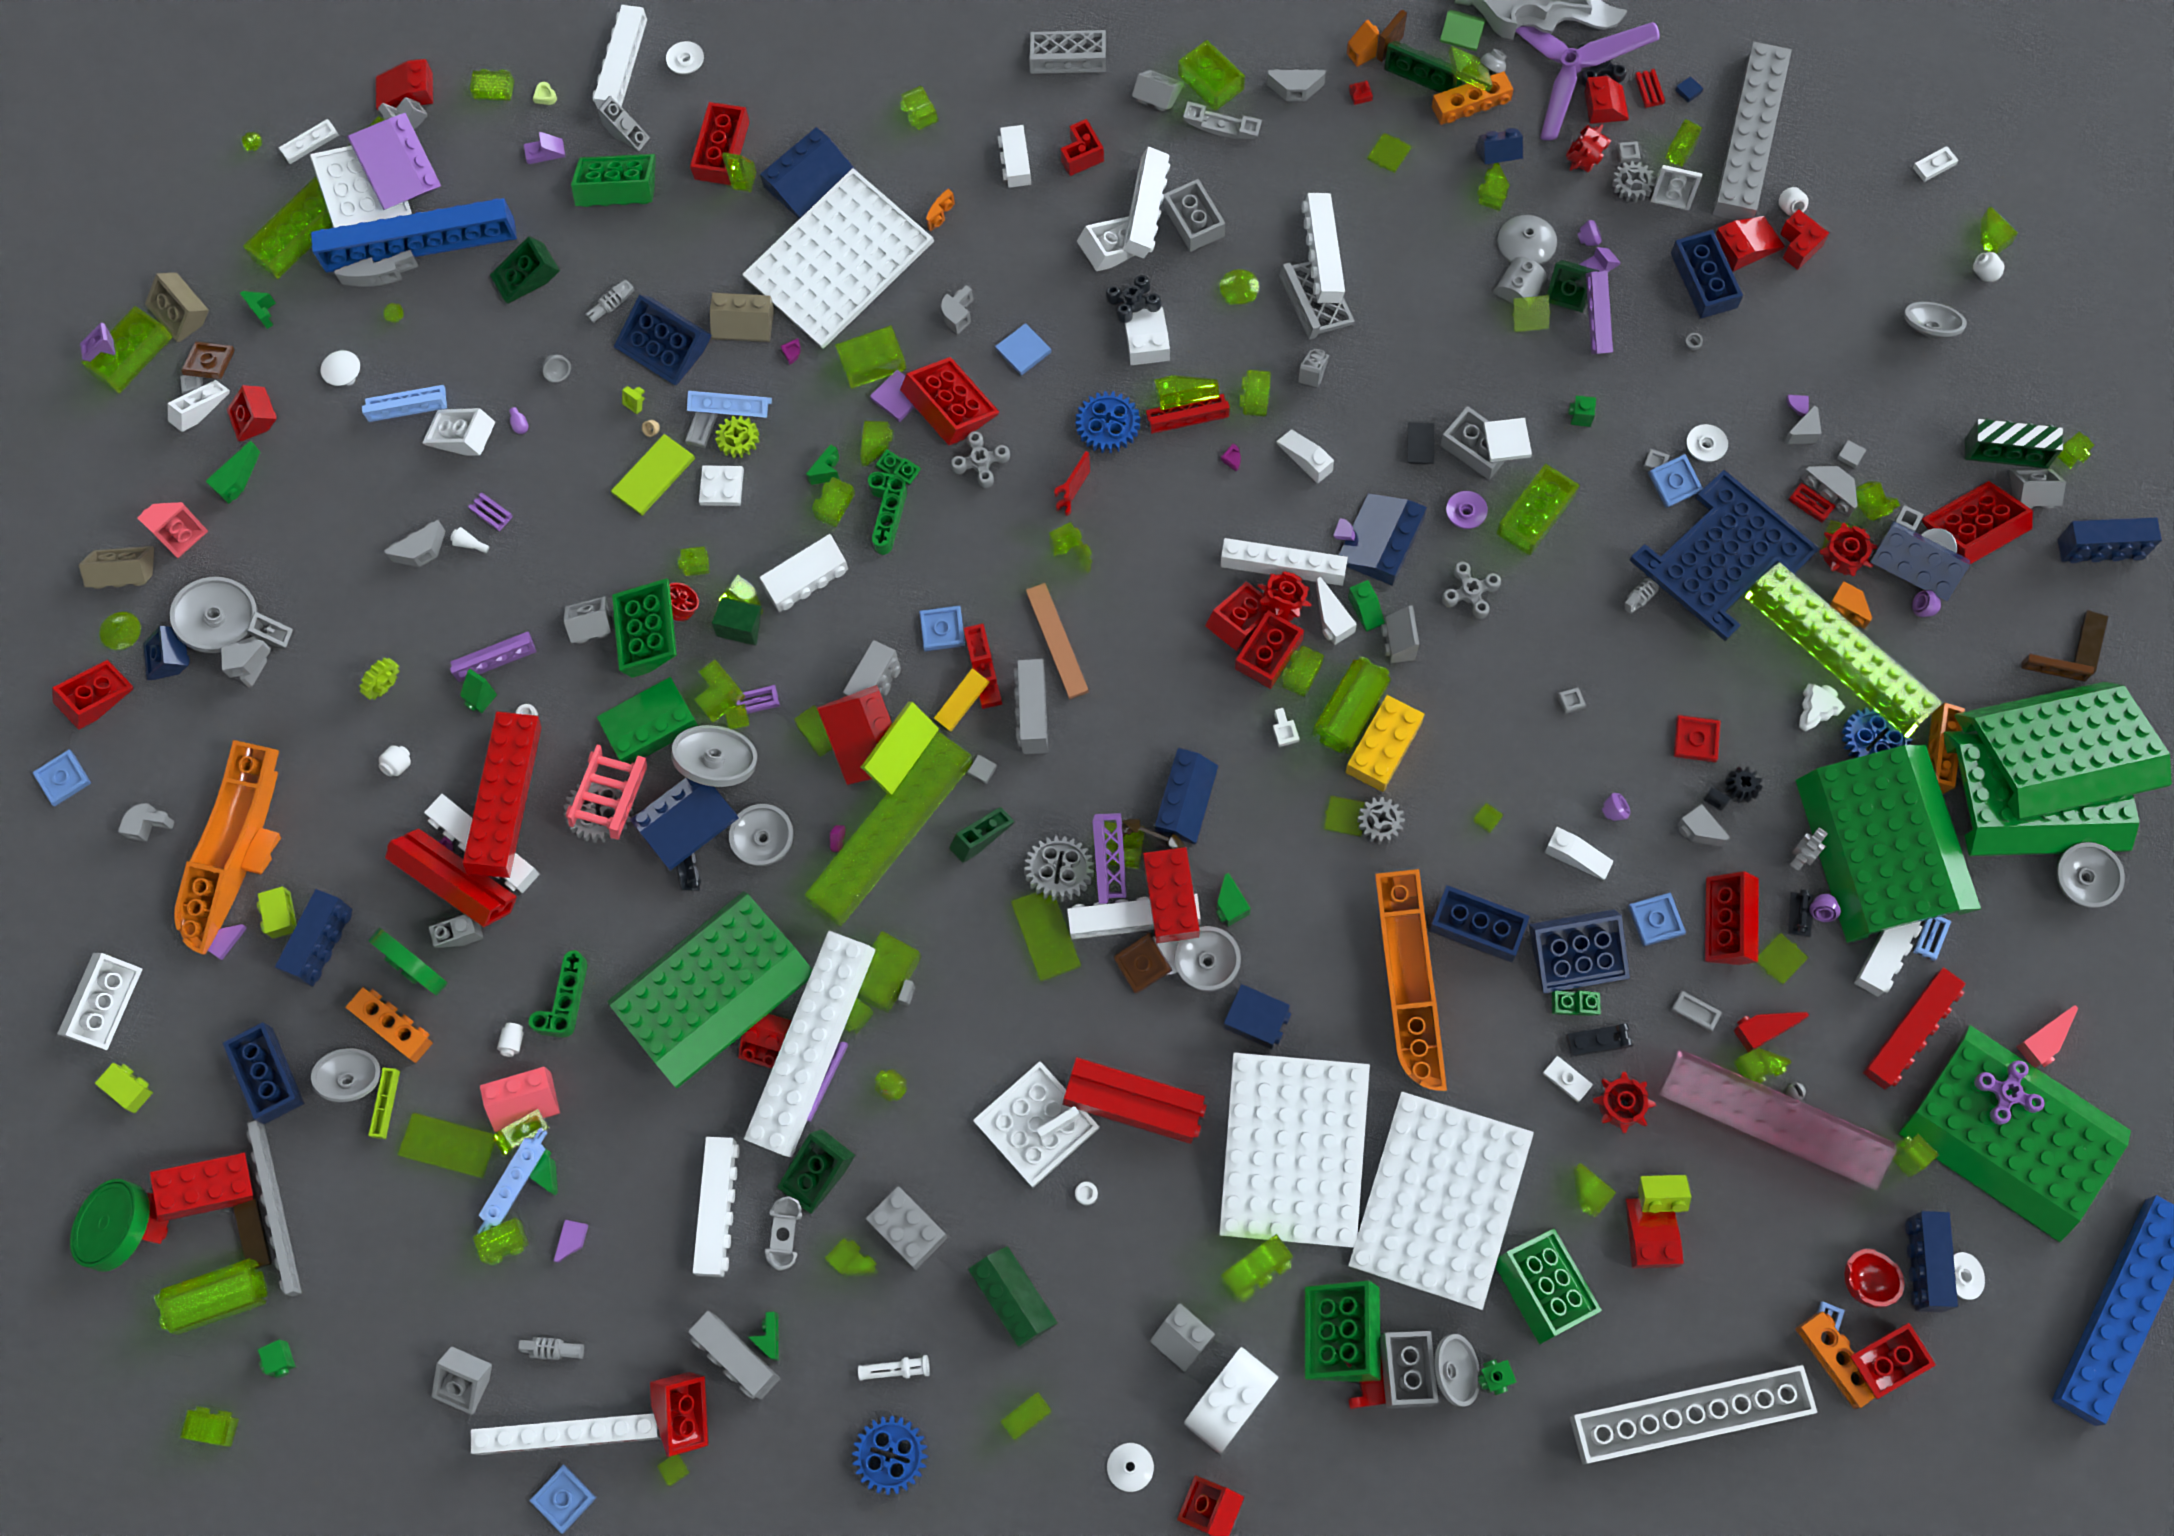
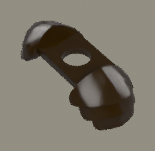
(1133, 825)

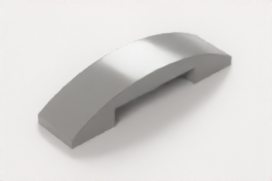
(1221, 124)

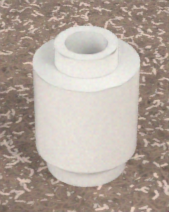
(510, 1039)

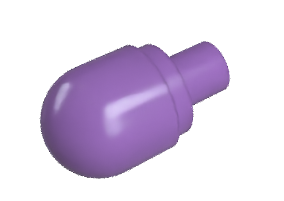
(518, 421)

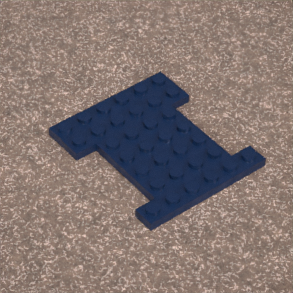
(1725, 553)

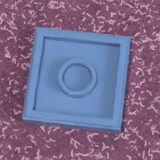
(1023, 349)
(1675, 481)
(942, 628)
(61, 777)
(1656, 919)
(563, 1499)

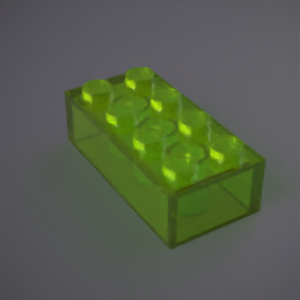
(136, 343)
(1537, 509)

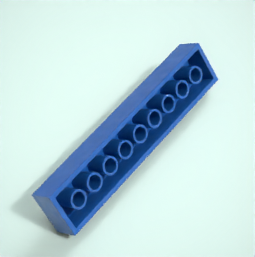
(420, 232)
(2121, 1316)

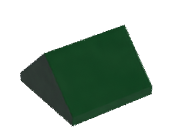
(737, 621)

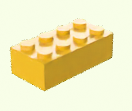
(1385, 743)

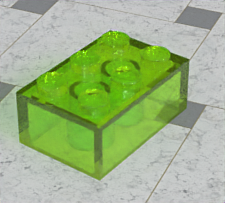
(1211, 75)
(870, 356)
(887, 971)
(1257, 1269)

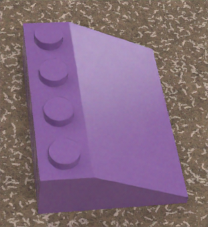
(394, 161)

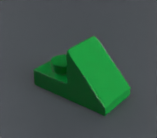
(259, 303)
(822, 469)
(770, 1343)

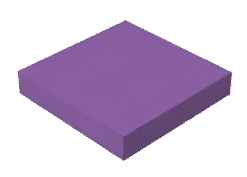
(891, 398)

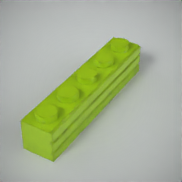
(384, 1103)

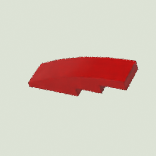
(983, 664)

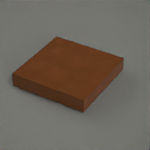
(1393, 32)
(208, 360)
(1142, 963)

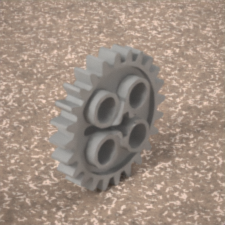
(592, 829)
(1079, 871)

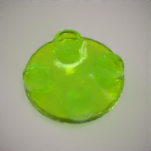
(1239, 287)

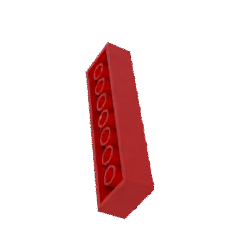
(502, 795)

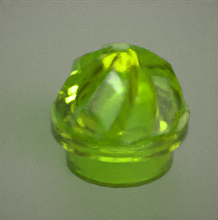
(251, 141)
(393, 312)

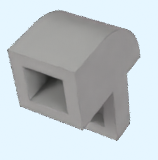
(412, 108)
(954, 310)
(140, 819)

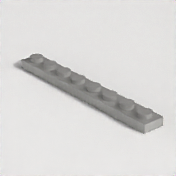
(275, 1216)

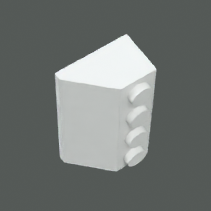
(804, 573)
(100, 1001)

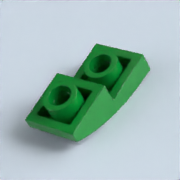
(894, 465)
(1578, 1004)

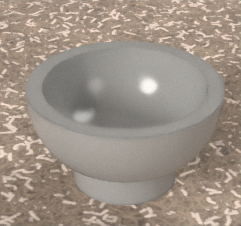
(1494, 61)
(556, 368)

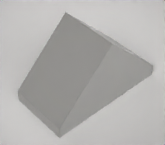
(1807, 429)
(269, 630)

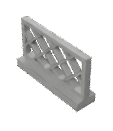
(1068, 60)
(1303, 306)

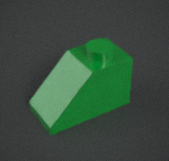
(1366, 605)
(476, 692)
(1231, 903)
(545, 1173)

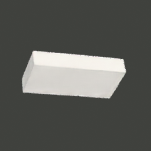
(1058, 1123)

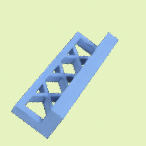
(405, 403)
(728, 404)

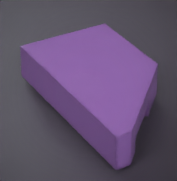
(225, 940)
(571, 1239)

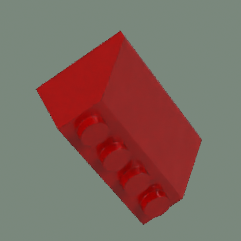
(1732, 918)

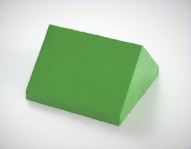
(1463, 30)

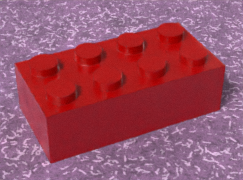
(720, 133)
(1171, 895)
(201, 1187)

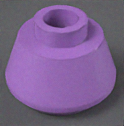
(1589, 234)
(1926, 604)
(1616, 807)
(1825, 908)

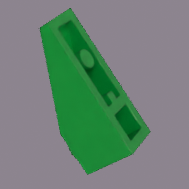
(233, 476)

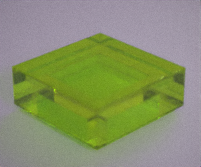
(737, 716)
(1488, 817)
(673, 1469)

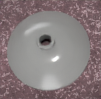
(1515, 241)
(1934, 320)
(760, 822)
(2103, 874)
(1211, 945)
(345, 1075)
(1457, 1370)

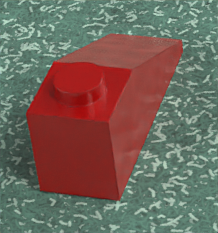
(1764, 1027)

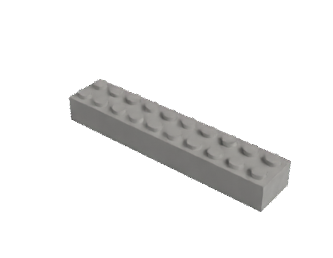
(1752, 132)

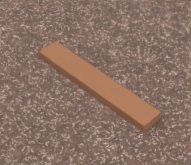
(1057, 641)

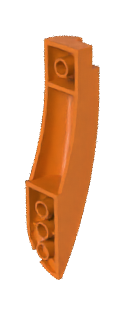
(215, 868)
(1410, 978)

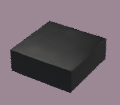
(1716, 799)

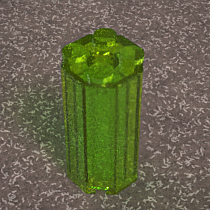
(1352, 705)
(211, 1297)

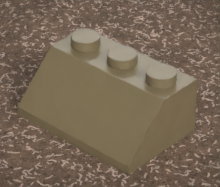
(176, 305)
(741, 317)
(117, 567)

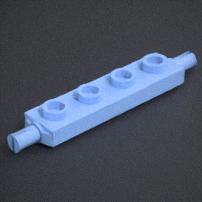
(512, 1181)

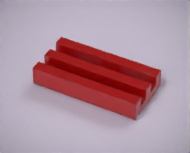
(1661, 99)
(1809, 505)

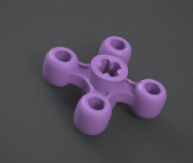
(2018, 1095)

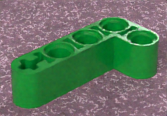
(885, 513)
(563, 993)

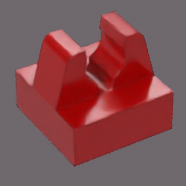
(1360, 92)

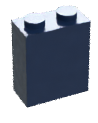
(1257, 1017)

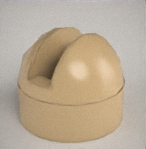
(648, 425)

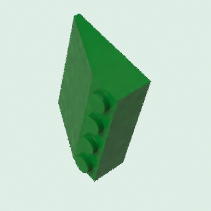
(614, 180)
(644, 628)
(647, 721)
(1547, 1286)
(1342, 1328)

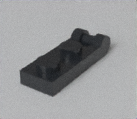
(1598, 1040)

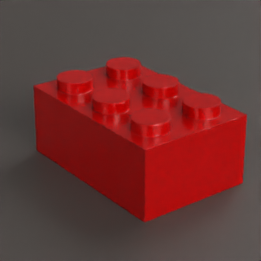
(1269, 649)

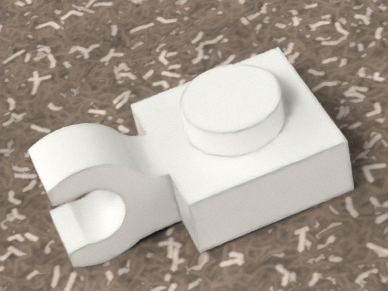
(1284, 730)

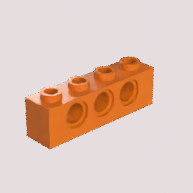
(1462, 97)
(1944, 763)
(362, 1007)
(1811, 1333)

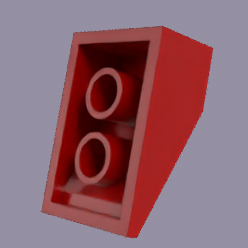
(409, 80)
(1747, 241)
(1237, 616)
(90, 693)
(1653, 1237)
(1892, 1360)
(680, 1412)

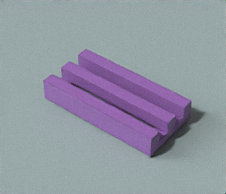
(478, 502)
(763, 706)

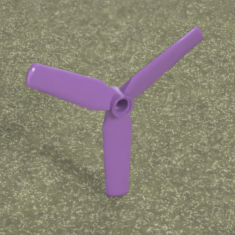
(1586, 56)

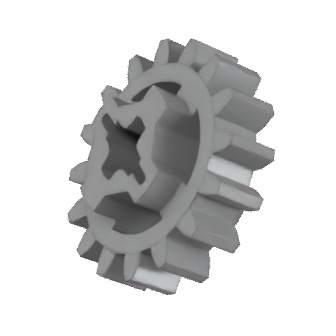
(1635, 181)
(1375, 815)
(1808, 849)

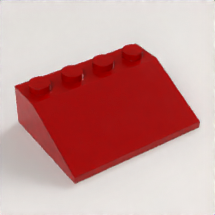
(948, 400)
(1982, 520)
(855, 729)

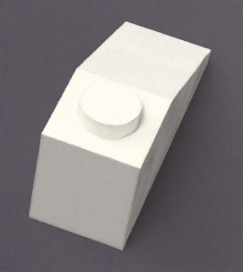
(196, 405)
(1307, 455)
(1335, 619)
(1578, 853)

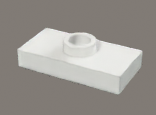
(1567, 1079)

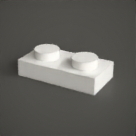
(1935, 164)

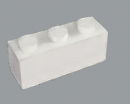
(1014, 156)

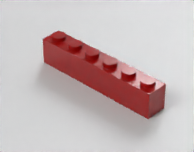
(1914, 1028)

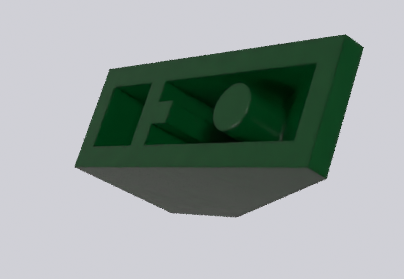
(980, 834)

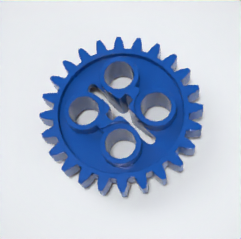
(1104, 437)
(1868, 727)
(883, 1476)

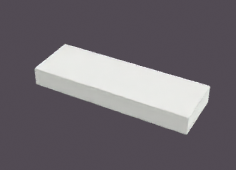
(308, 141)

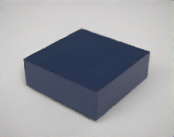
(1689, 89)

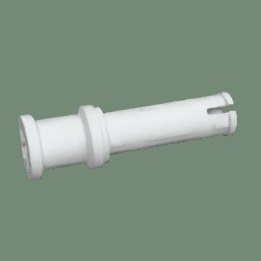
(907, 1369)

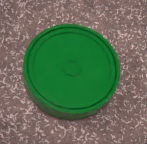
(412, 967)
(109, 1225)

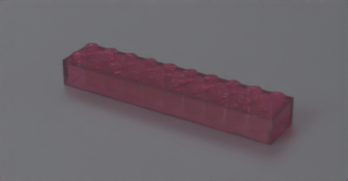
(1778, 1119)

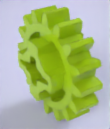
(728, 438)
(379, 678)

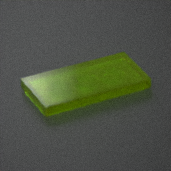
(1469, 69)
(1046, 935)
(447, 1145)

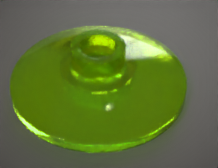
(126, 634)

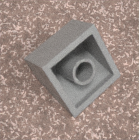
(1157, 90)
(2037, 487)
(587, 620)
(1401, 635)
(1182, 1337)
(461, 1380)

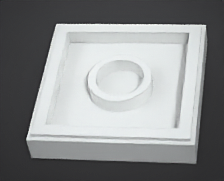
(1507, 440)

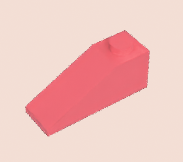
(2048, 1040)

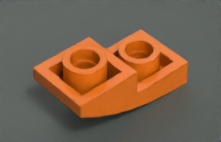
(936, 213)
(259, 851)

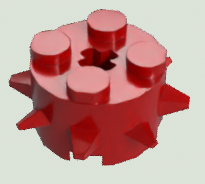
(1587, 148)
(1848, 550)
(1284, 595)
(1636, 1105)

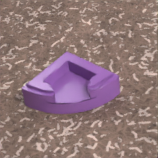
(1799, 404)
(1344, 531)

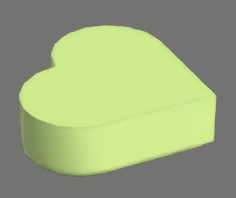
(544, 94)

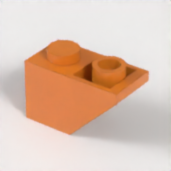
(1363, 44)
(1852, 605)

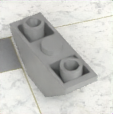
(1296, 84)
(621, 125)
(1313, 367)
(1834, 486)
(418, 546)

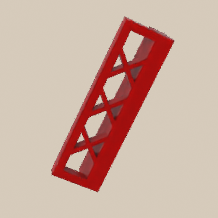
(1188, 416)

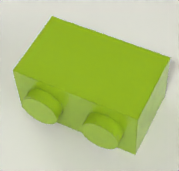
(276, 912)
(124, 1087)
(1664, 1193)

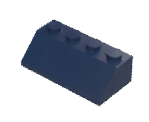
(1186, 796)

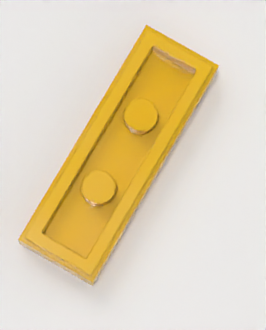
(961, 699)

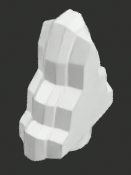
(1819, 705)

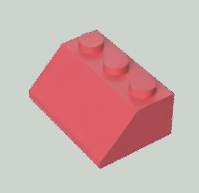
(173, 526)
(519, 1096)

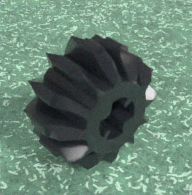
(1738, 777)

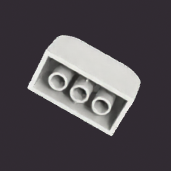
(1230, 1400)

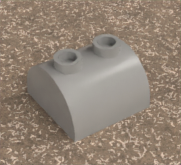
(1521, 280)

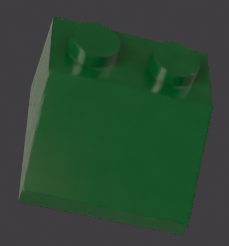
(1569, 286)

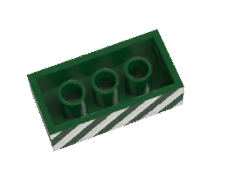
(2013, 443)

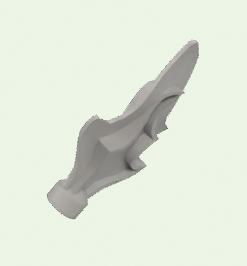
(1544, 15)

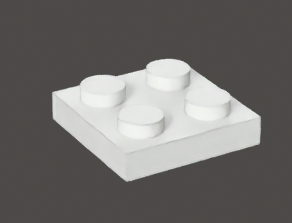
(721, 485)

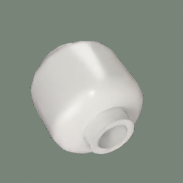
(1792, 200)
(1988, 267)
(394, 760)

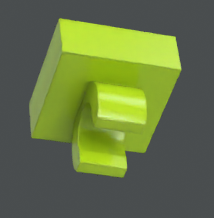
(632, 398)

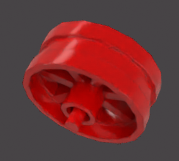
(679, 603)

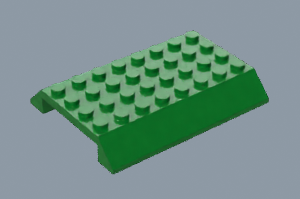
(2071, 748)
(1999, 832)
(1887, 841)
(710, 988)
(2036, 1163)

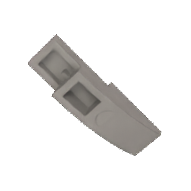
(373, 274)

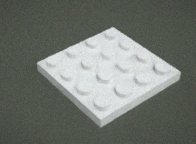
(348, 190)
(1018, 1113)

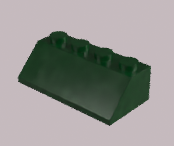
(1420, 67)
(1013, 1296)

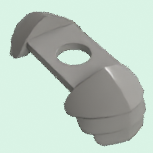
(784, 1215)

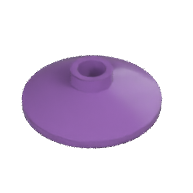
(1469, 502)

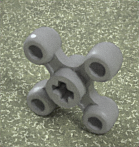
(980, 459)
(1471, 583)

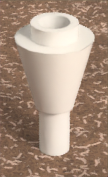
(463, 539)

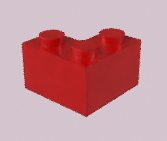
(1083, 151)
(1805, 238)

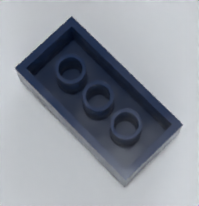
(1706, 274)
(2109, 539)
(1920, 561)
(1479, 923)
(314, 938)
(263, 1073)
(1931, 1261)

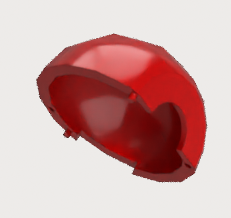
(1873, 1279)

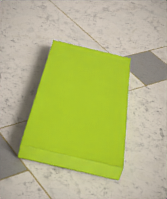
(653, 474)
(900, 748)

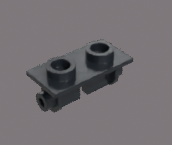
(688, 874)
(1799, 915)

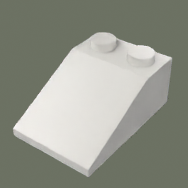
(1675, 187)
(1104, 243)
(1147, 337)
(459, 431)

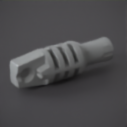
(610, 300)
(1641, 595)
(550, 1348)

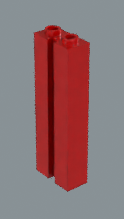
(446, 876)
(1134, 1101)

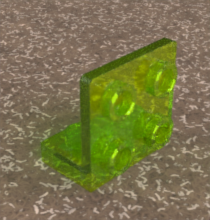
(1069, 537)
(1131, 843)

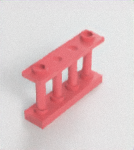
(621, 806)

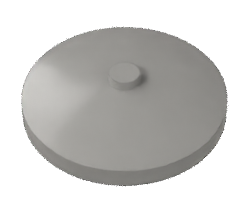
(212, 613)
(714, 756)

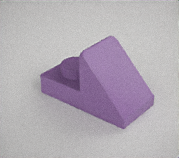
(546, 149)
(1602, 260)
(97, 341)

